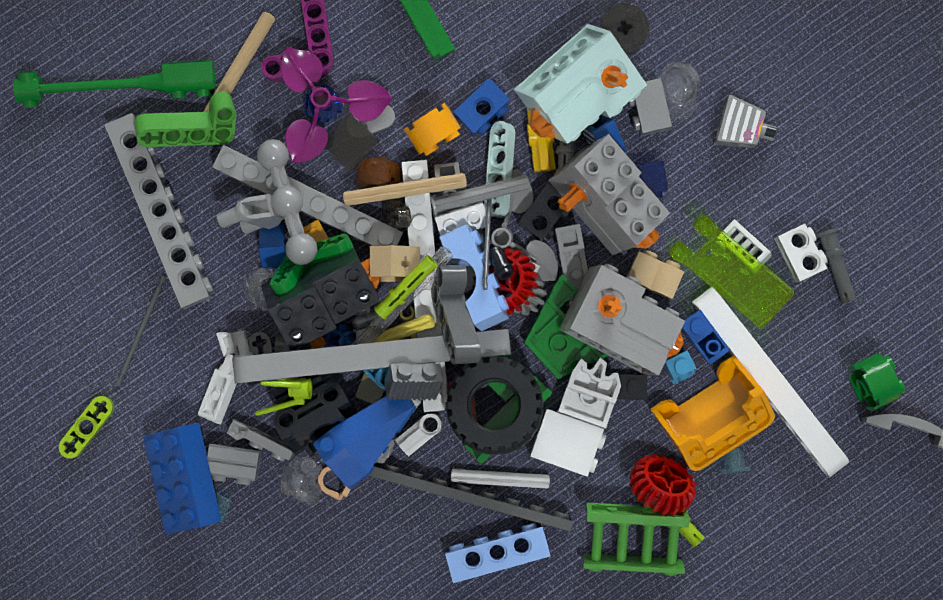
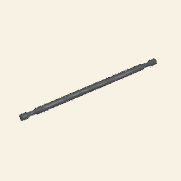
(487, 243)
(140, 331)

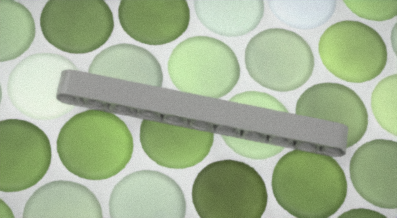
(358, 357)

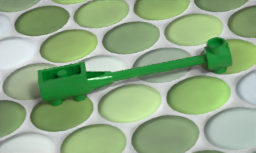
(174, 79)

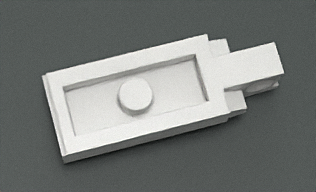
(219, 392)

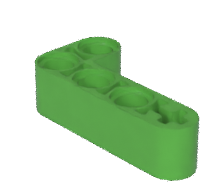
(189, 128)

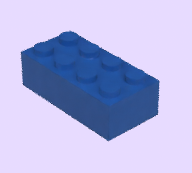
(182, 478)

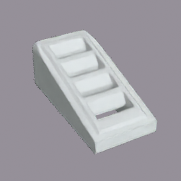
(733, 226)

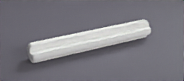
(500, 478)

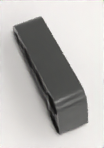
(453, 314)

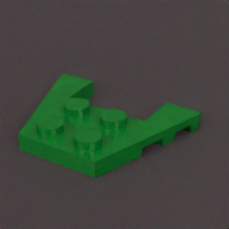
(551, 346)

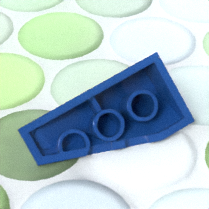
(359, 441)

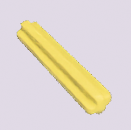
(407, 329)

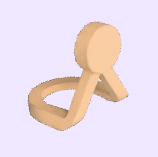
(336, 495)

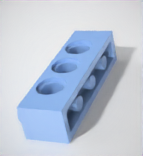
(536, 550)

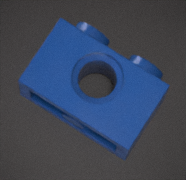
(488, 94)

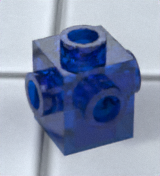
(327, 114)

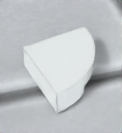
(225, 343)

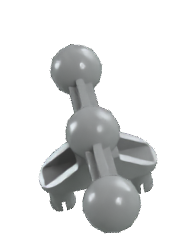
(269, 210)

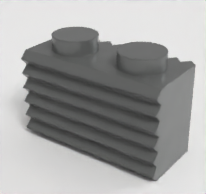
(413, 381)

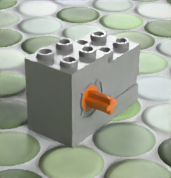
(610, 196)
(622, 324)

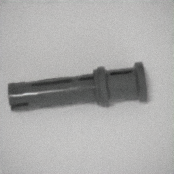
(833, 253)

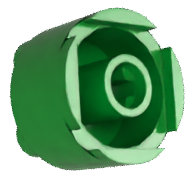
(876, 381)

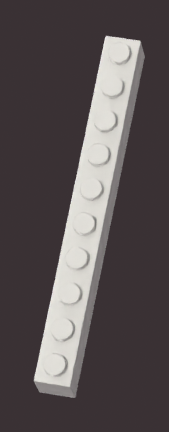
(422, 235)

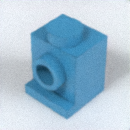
(680, 367)

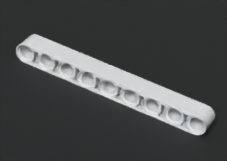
(777, 389)

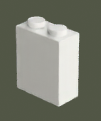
(568, 443)

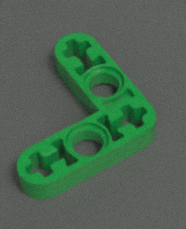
(290, 273)

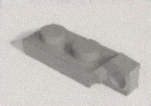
(260, 440)

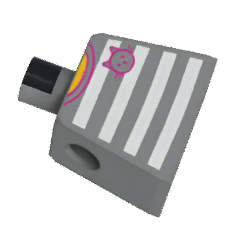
(742, 124)

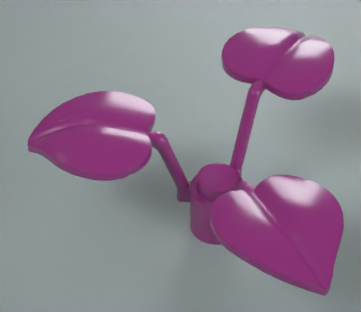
(301, 70)

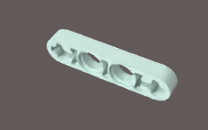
(504, 168)

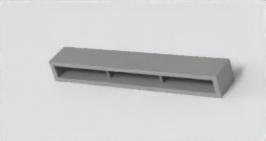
(314, 202)

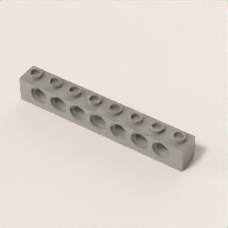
(188, 296)

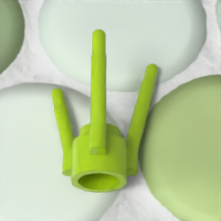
(297, 387)

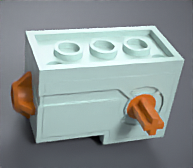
(579, 84)

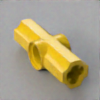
(541, 150)

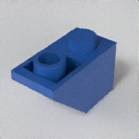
(704, 337)

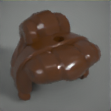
(377, 172)

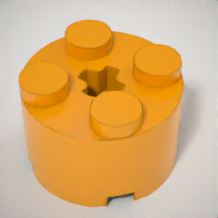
(432, 129)

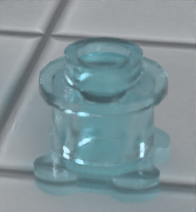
(735, 462)

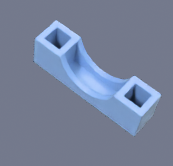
(484, 306)

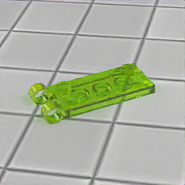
(734, 273)

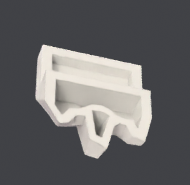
(590, 394)

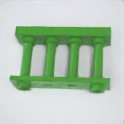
(625, 516)

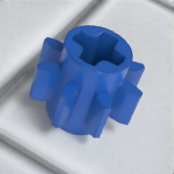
(340, 332)

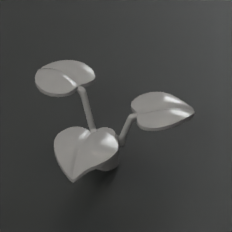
(538, 251)

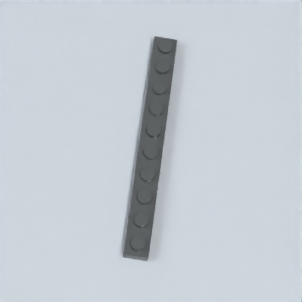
(464, 494)

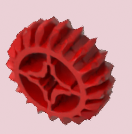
(521, 289)
(662, 484)

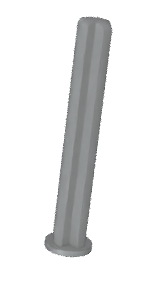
(479, 193)

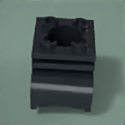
(307, 423)

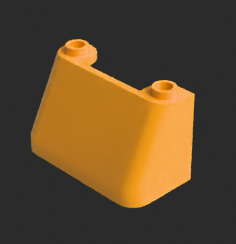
(717, 416)

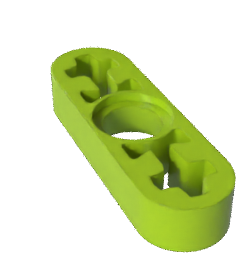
(80, 446)

